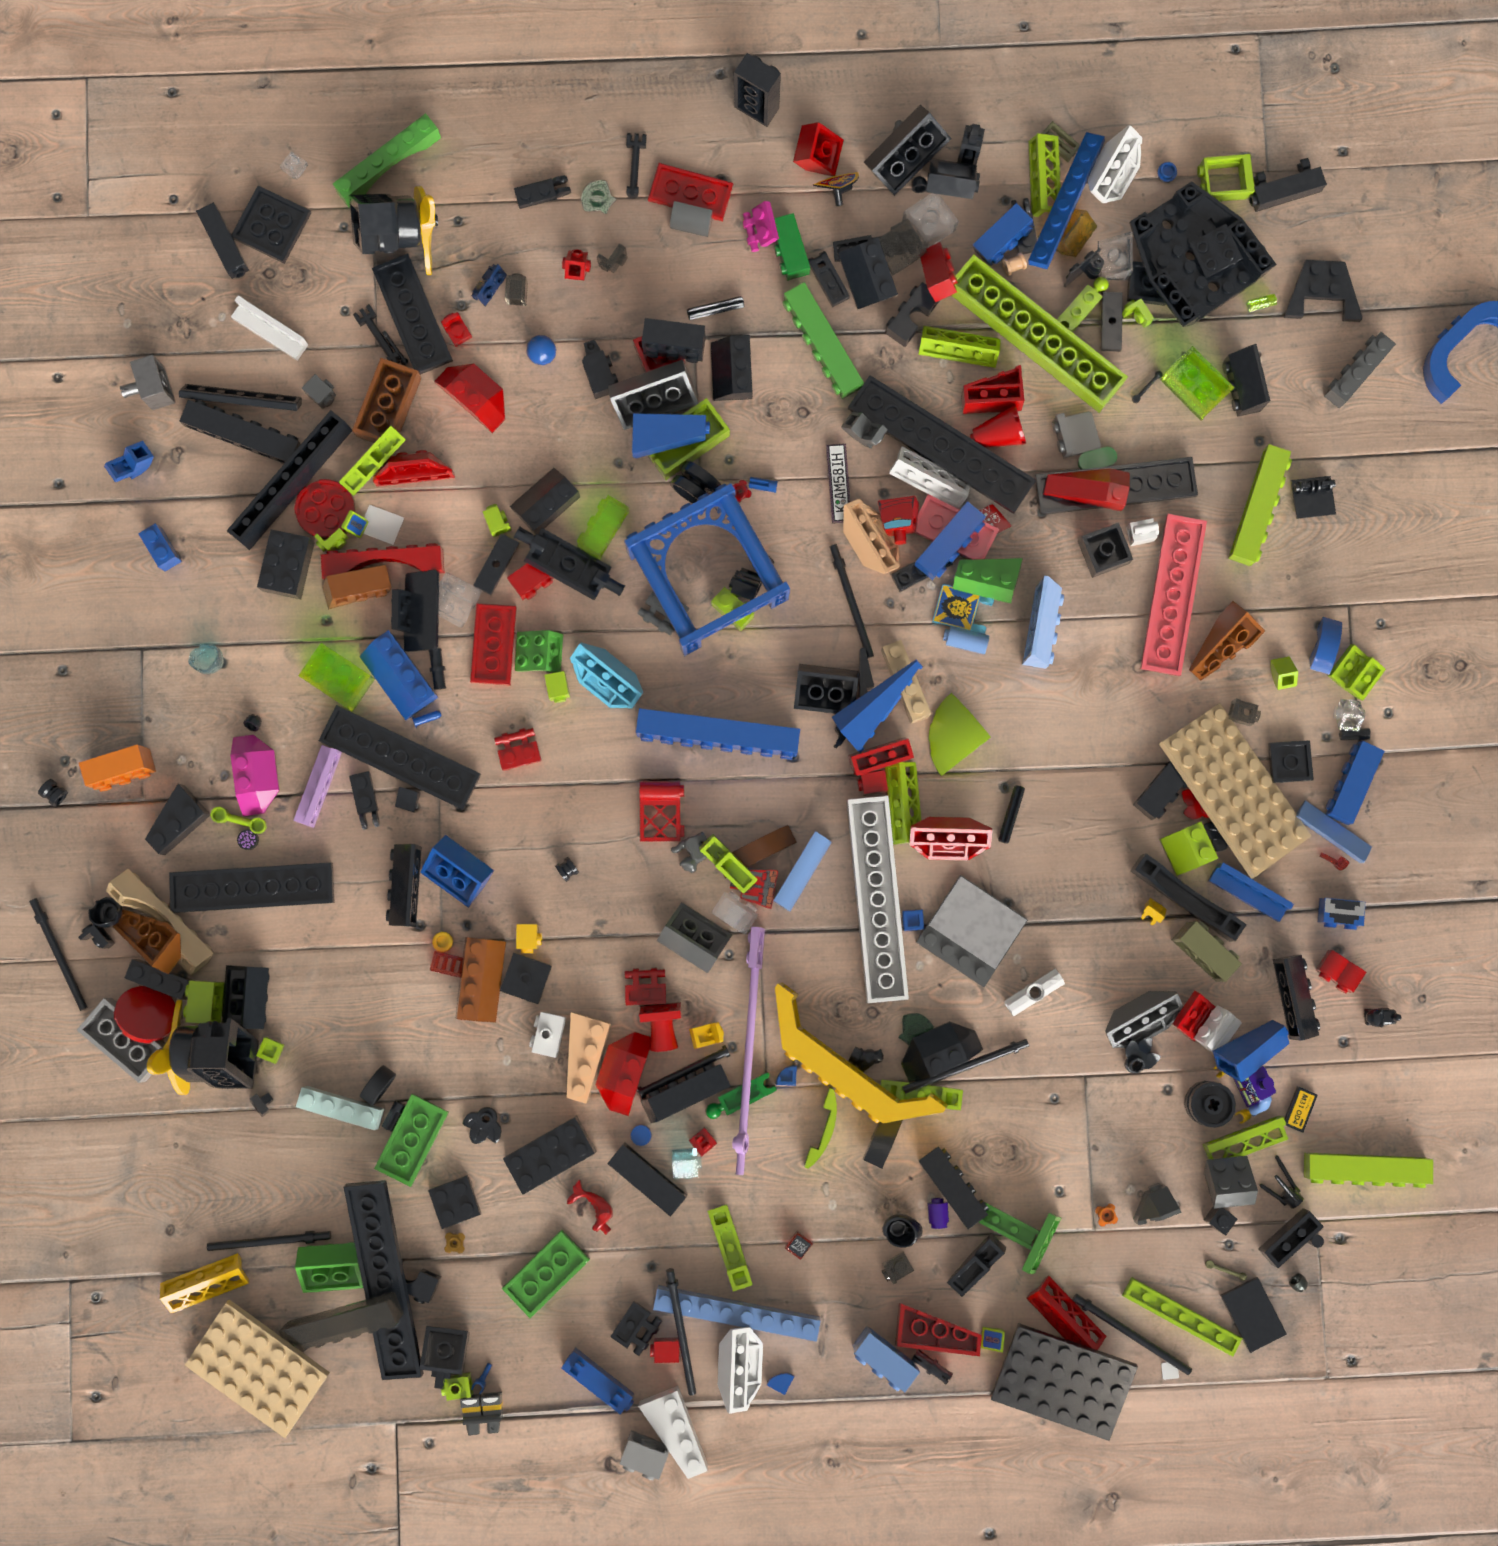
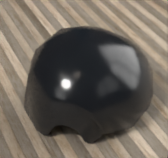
(105, 912)

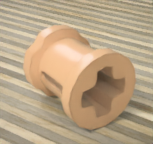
(1014, 264)

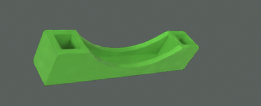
(411, 140)

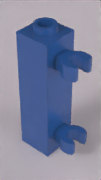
(598, 1381)

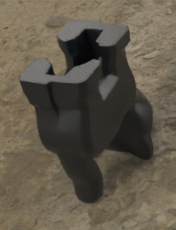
(1381, 1017)

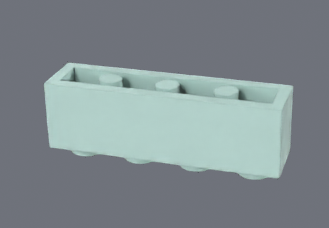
(340, 1107)

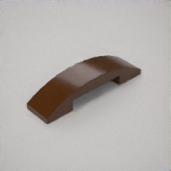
(765, 846)

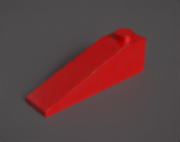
(1094, 487)

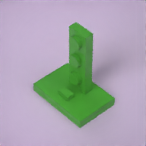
(1023, 1234)

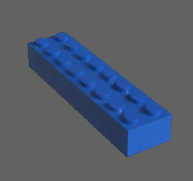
(717, 732)

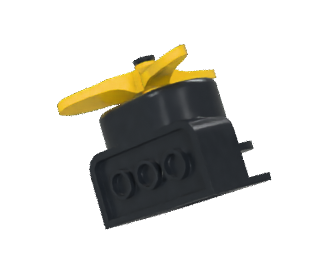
(393, 222)
(207, 1053)

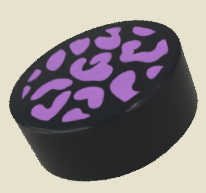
(247, 839)

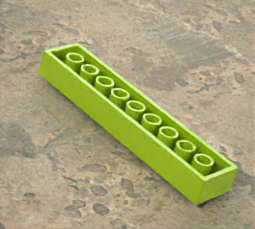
(1037, 334)

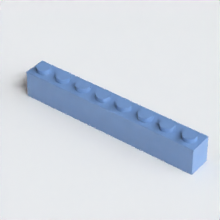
(740, 1313)

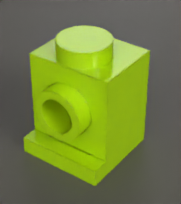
(496, 520)
(464, 1383)

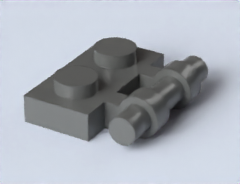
(648, 616)

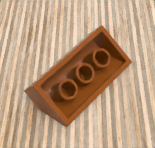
(480, 980)

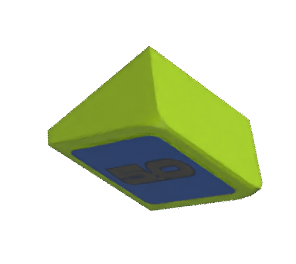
(354, 524)
(992, 1339)

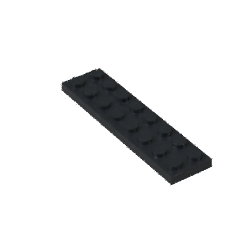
(1148, 483)
(399, 757)
(251, 887)

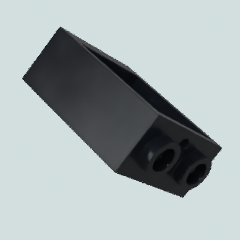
(952, 179)

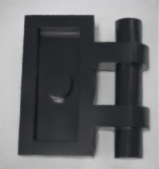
(631, 1324)

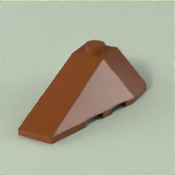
(151, 939)

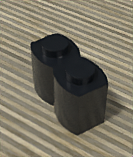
(745, 584)

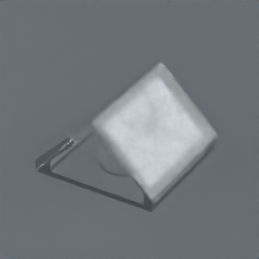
(1117, 257)

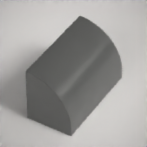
(691, 219)

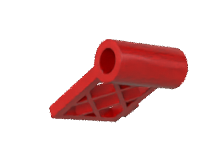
(664, 794)

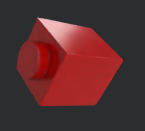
(872, 783)
(665, 1350)

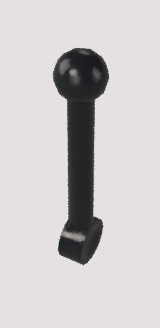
(404, 361)
(1136, 398)

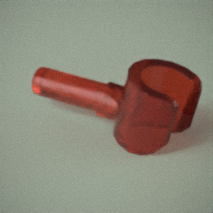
(1339, 864)

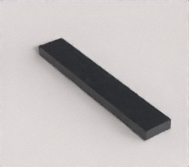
(240, 397)

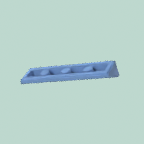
(1333, 832)

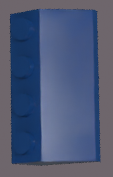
(398, 675)

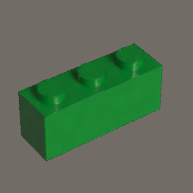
(790, 248)

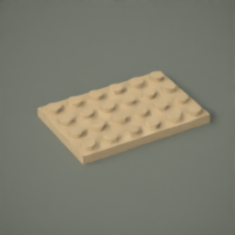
(257, 1368)

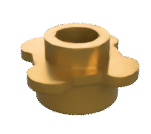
(450, 1247)

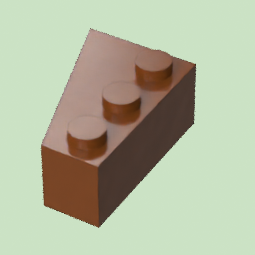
(356, 586)

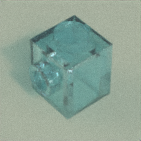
(685, 1163)

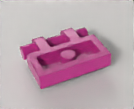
(765, 226)

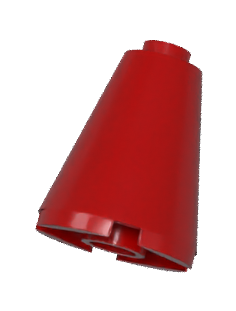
(1000, 430)

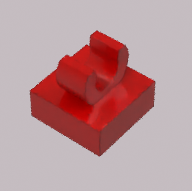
(703, 1141)

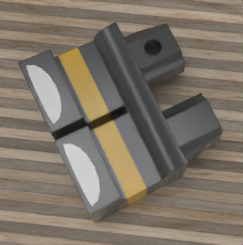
(482, 1409)

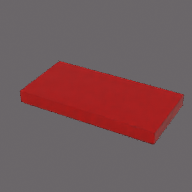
(690, 188)
(493, 644)

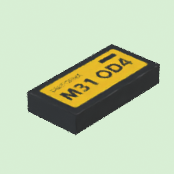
(1300, 1109)

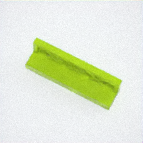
(1038, 171)
(959, 348)
(900, 800)
(1244, 1135)

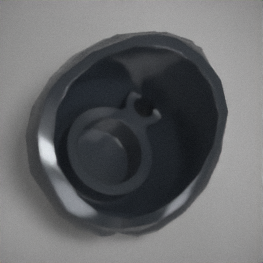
(902, 1230)

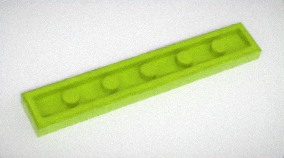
(1182, 1316)

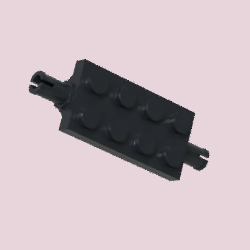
(568, 563)

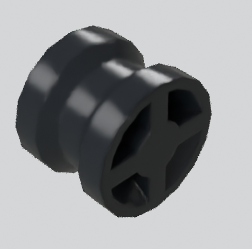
(567, 869)

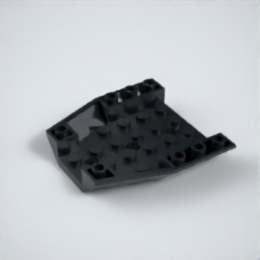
(1182, 280)

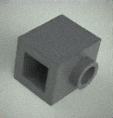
(319, 391)

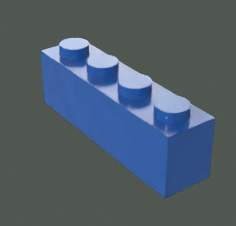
(950, 540)
(1354, 782)

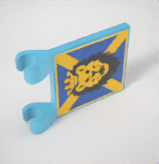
(959, 609)

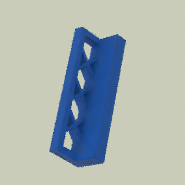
(1250, 891)

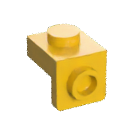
(706, 1035)

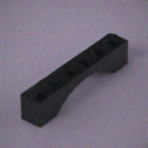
(1201, 908)

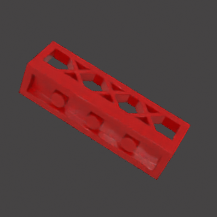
(1064, 1320)

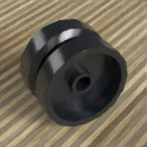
(694, 482)
(1199, 1098)

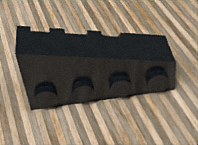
(685, 1093)

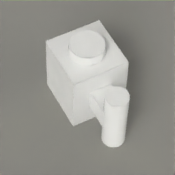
(1142, 532)

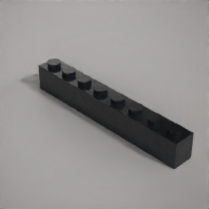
(289, 480)

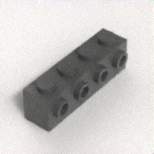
(1360, 369)

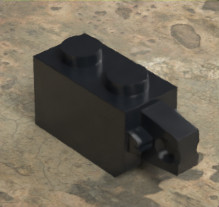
(971, 144)
(597, 369)

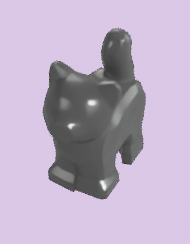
(692, 846)

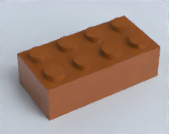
(386, 400)

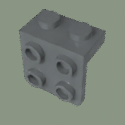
(1075, 433)

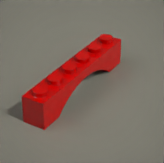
(421, 558)

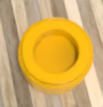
(442, 941)

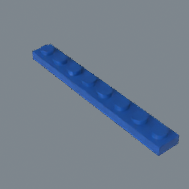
(1066, 200)

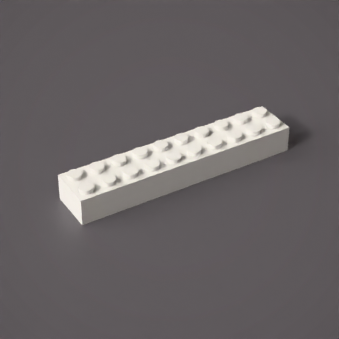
(877, 899)

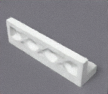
(269, 329)
(929, 480)

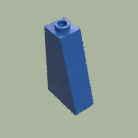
(666, 431)
(1251, 1051)

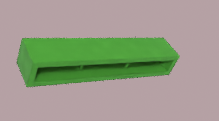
(823, 341)

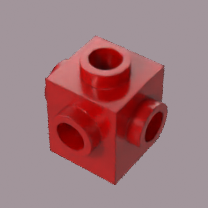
(576, 265)

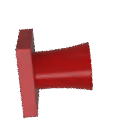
(662, 1027)

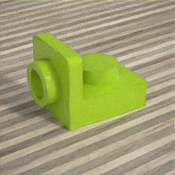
(1141, 312)

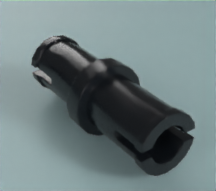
(437, 669)
(932, 1366)

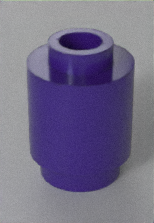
(938, 1213)

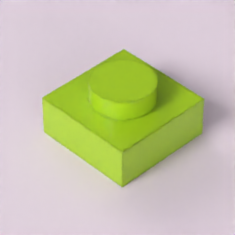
(270, 1050)

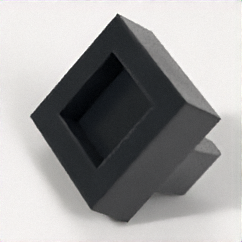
(260, 1104)

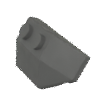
(1143, 1017)

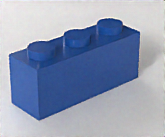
(1003, 235)

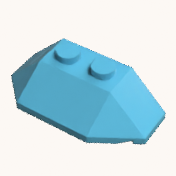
(606, 676)

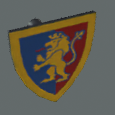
(839, 184)

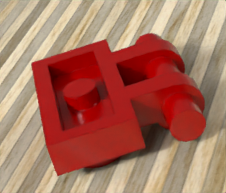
(519, 755)
(645, 993)

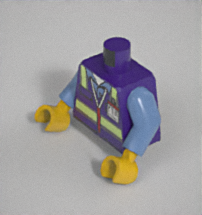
(1255, 1092)

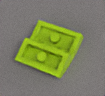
(1356, 672)

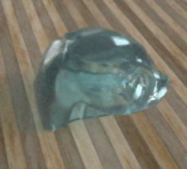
(206, 659)

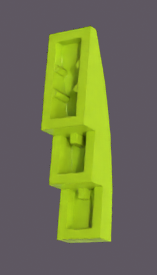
(372, 460)

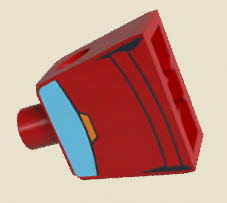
(899, 517)

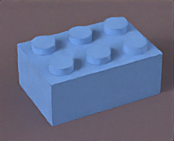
(885, 1359)

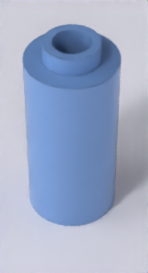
(966, 639)

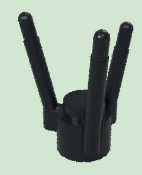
(1291, 1195)

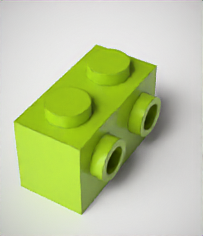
(726, 602)

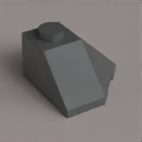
(1156, 1205)

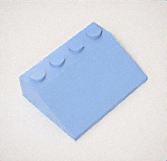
(1042, 624)

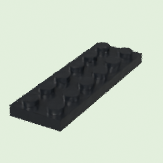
(412, 314)

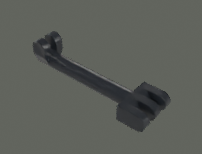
(632, 191)
(367, 319)

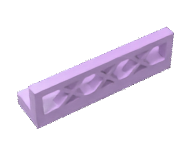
(317, 786)

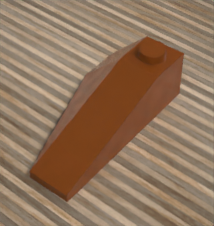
(1229, 634)

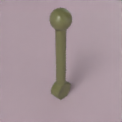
(1210, 1264)

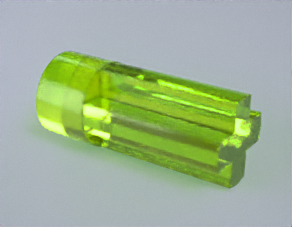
(1261, 302)

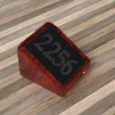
(798, 1245)

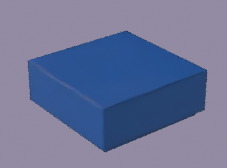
(913, 920)

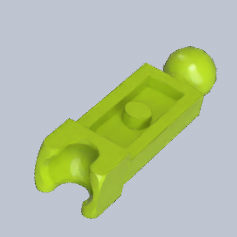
(1083, 304)

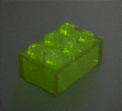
(1197, 383)
(336, 677)

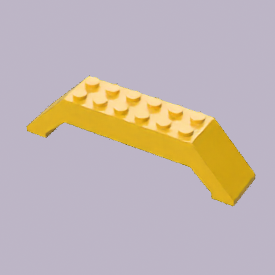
(840, 1073)

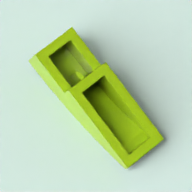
(728, 863)

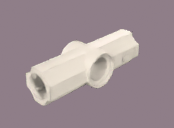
(1045, 985)

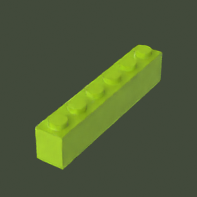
(1259, 505)
(1368, 1168)

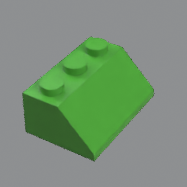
(328, 1267)

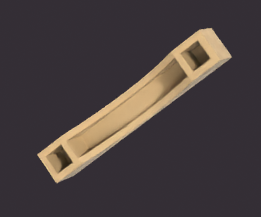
(132, 893)

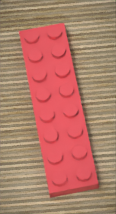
(1173, 595)

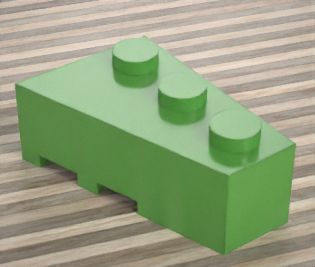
(988, 577)

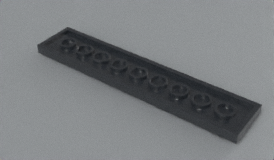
(943, 444)
(383, 1273)

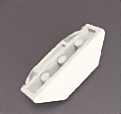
(1116, 166)
(739, 1368)

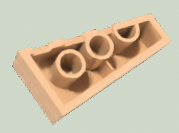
(585, 1052)

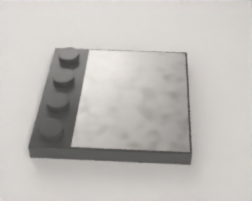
(972, 931)

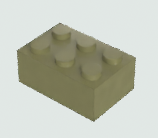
(1207, 951)

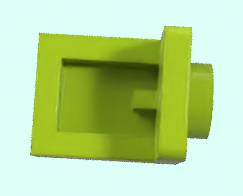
(335, 541)

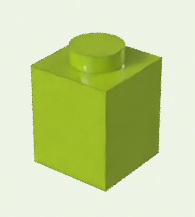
(557, 686)

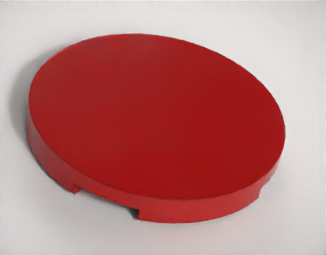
(323, 507)
(144, 1014)

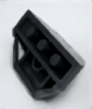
(939, 1051)

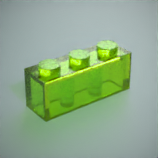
(602, 527)

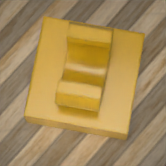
(1155, 910)

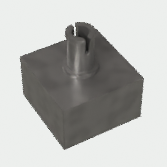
(150, 383)

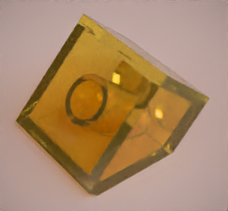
(1076, 233)

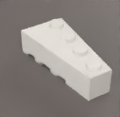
(674, 1427)

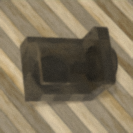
(617, 259)

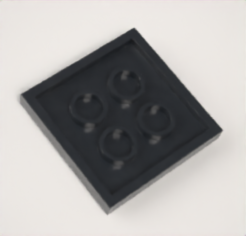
(271, 224)

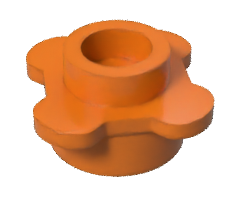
(1112, 1218)

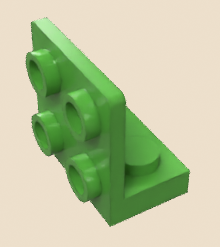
(539, 651)

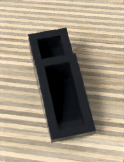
(881, 1143)
(977, 1265)

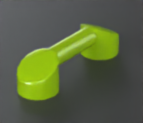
(222, 815)

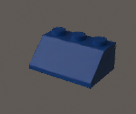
(456, 871)

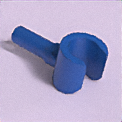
(481, 1381)

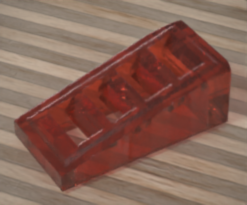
(435, 961)

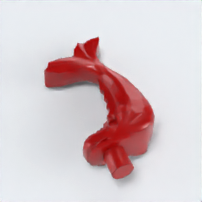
(602, 1208)

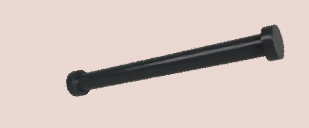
(684, 1071)

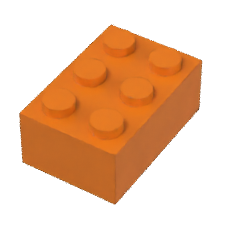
(117, 767)

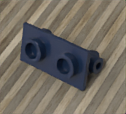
(493, 279)

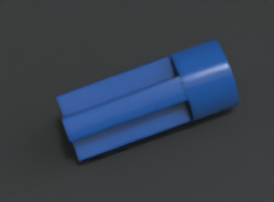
(763, 484)

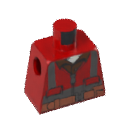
(762, 890)

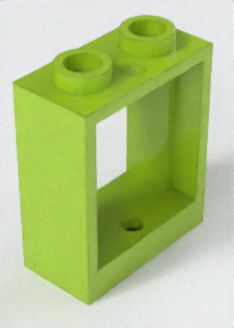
(1244, 166)

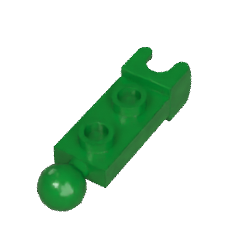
(731, 1101)

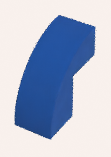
(1327, 645)

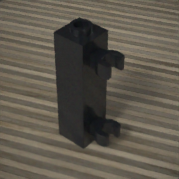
(1287, 189)
(223, 241)

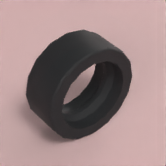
(377, 1085)

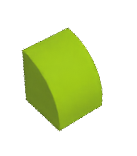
(1284, 672)

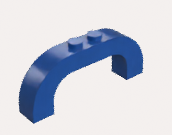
(1435, 370)

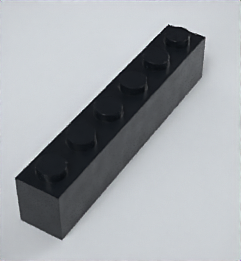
(238, 432)

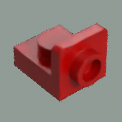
(456, 329)

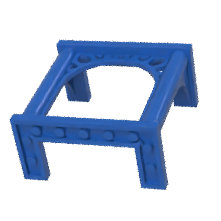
(725, 503)

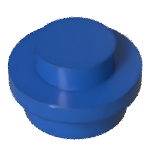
(1167, 172)

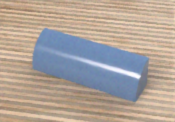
(802, 871)

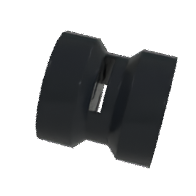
(52, 792)

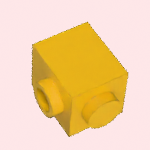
(528, 937)

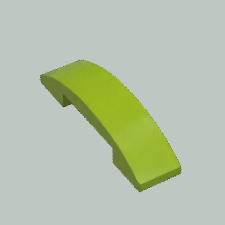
(951, 1096)
(815, 1153)
(730, 1248)

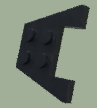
(1324, 282)

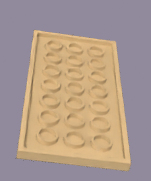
(1235, 790)

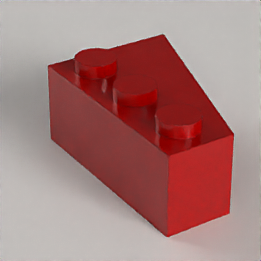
(994, 393)

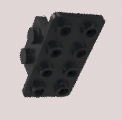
(417, 610)

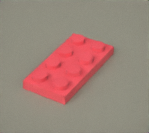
(935, 517)

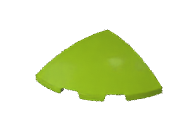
(954, 734)

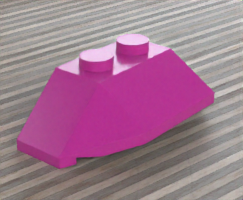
(253, 774)

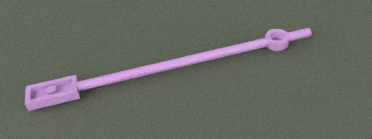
(754, 959)

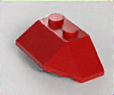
(475, 393)
(412, 468)
(950, 838)
(622, 1071)

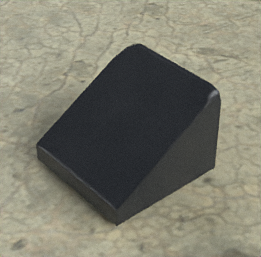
(407, 799)

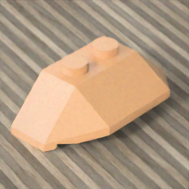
(868, 539)

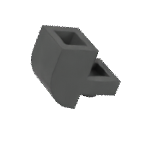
(863, 430)

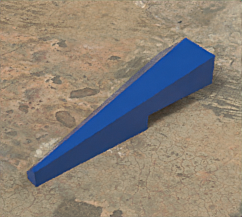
(863, 716)

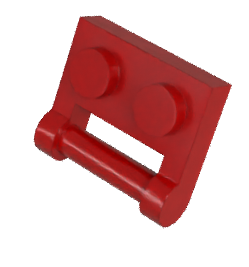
(1193, 1015)

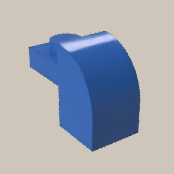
(133, 463)

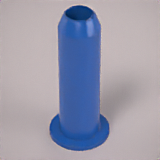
(426, 718)

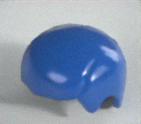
(541, 350)

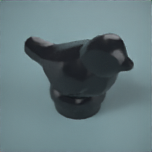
(865, 1058)

